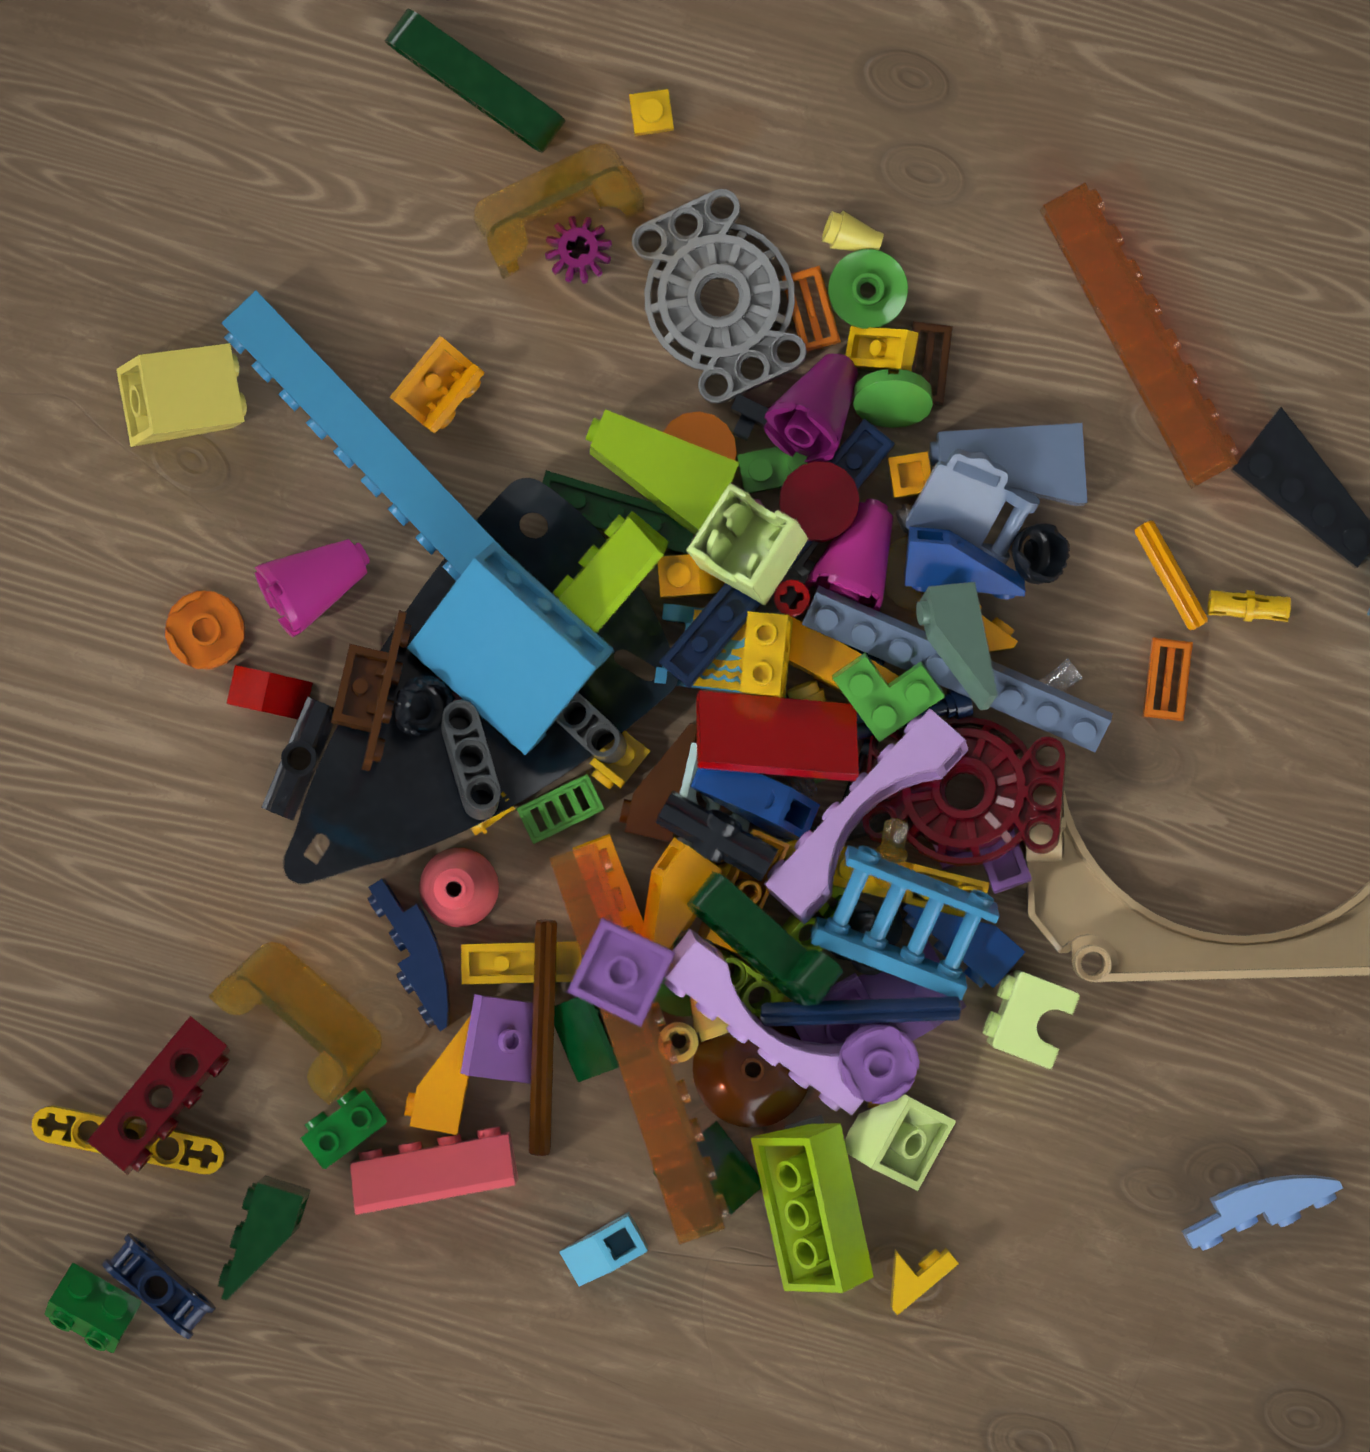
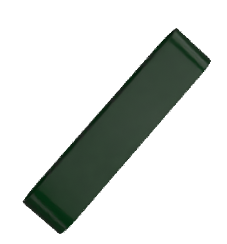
(475, 80)

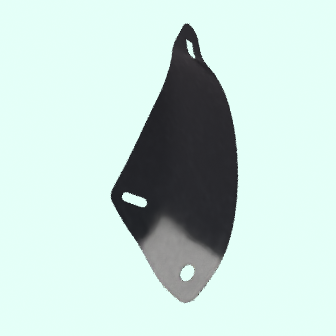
(412, 792)

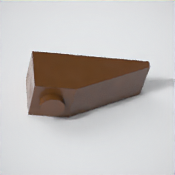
(656, 788)

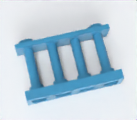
(909, 960)

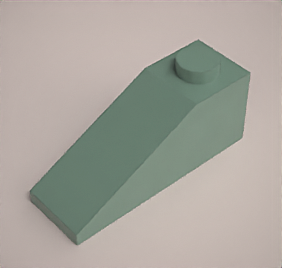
(958, 635)

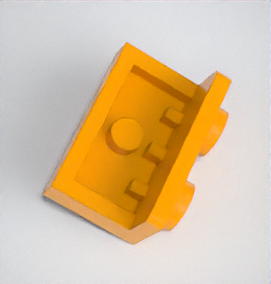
(438, 385)

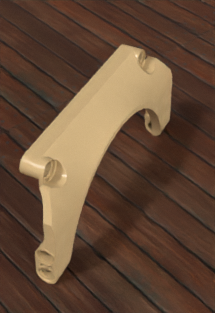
(1087, 913)

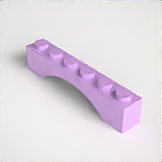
(921, 756)
(705, 976)

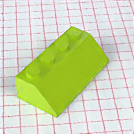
(612, 570)
(812, 1208)

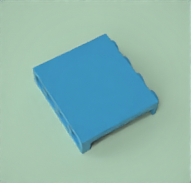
(509, 647)

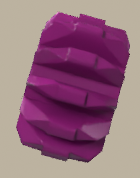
(571, 238)

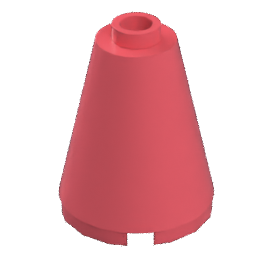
(477, 881)

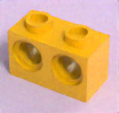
(766, 654)

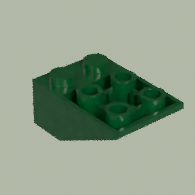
(272, 1218)

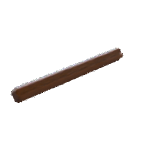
(542, 1037)

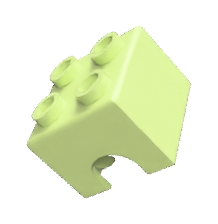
(747, 544)
(1015, 1023)

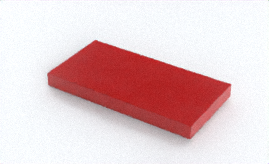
(776, 736)

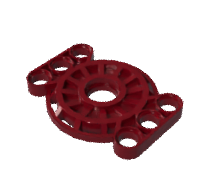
(1005, 803)

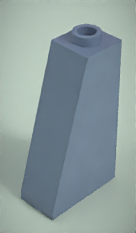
(1037, 458)

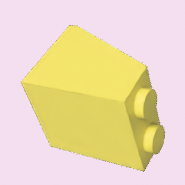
(181, 393)

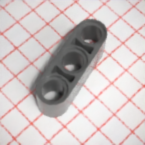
(591, 729)
(470, 741)

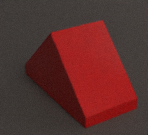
(268, 692)

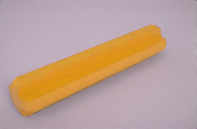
(1171, 575)

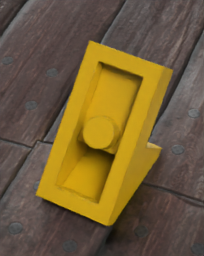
(882, 348)
(909, 1286)

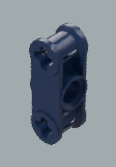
(137, 1277)

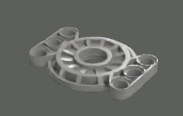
(709, 256)

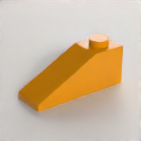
(442, 1091)

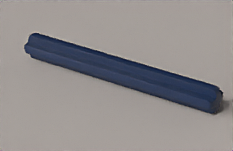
(862, 1011)

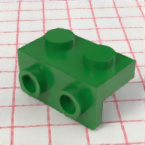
(344, 1129)
(91, 1308)

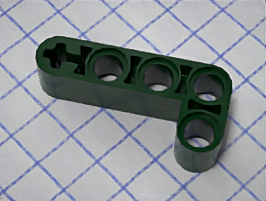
(744, 926)

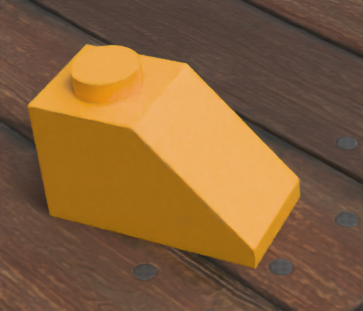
(683, 578)

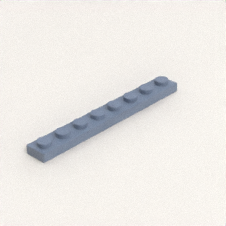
(908, 645)

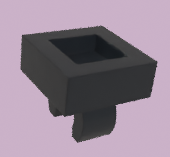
(750, 414)

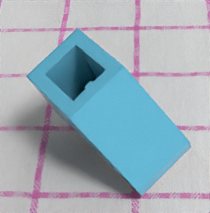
(604, 1249)

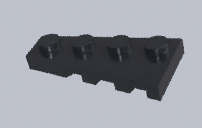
(1300, 484)

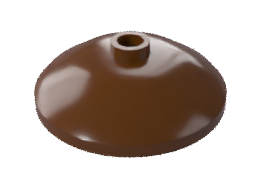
(735, 1095)

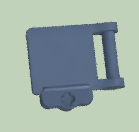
(967, 498)

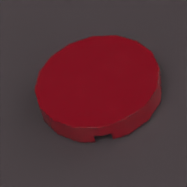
(820, 499)

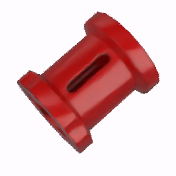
(800, 588)

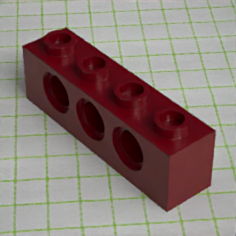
(189, 1041)

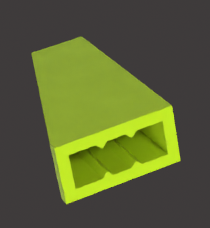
(663, 468)

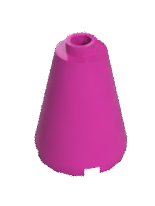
(858, 558)
(310, 582)

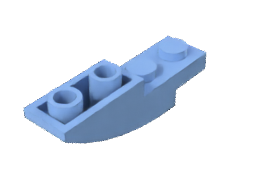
(1274, 1197)

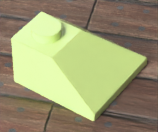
(899, 1139)

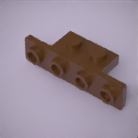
(365, 689)

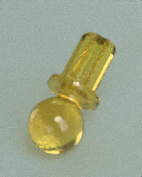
(892, 846)

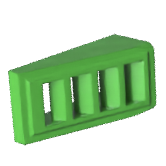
(590, 794)

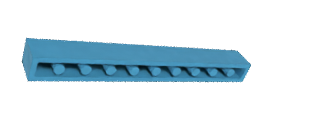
(357, 432)

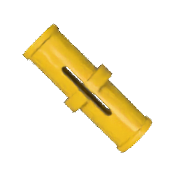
(1249, 606)

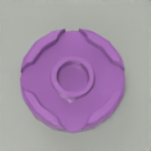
(878, 1063)

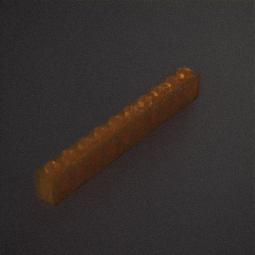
(646, 1061)

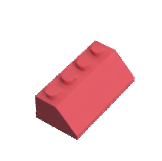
(434, 1171)

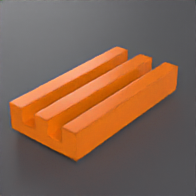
(819, 342)
(1163, 712)

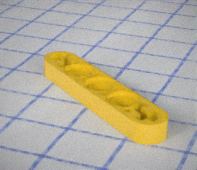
(62, 1116)

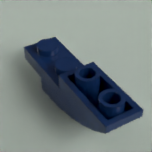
(425, 967)

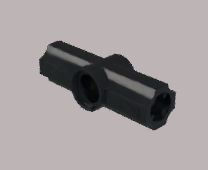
(289, 783)
(716, 835)

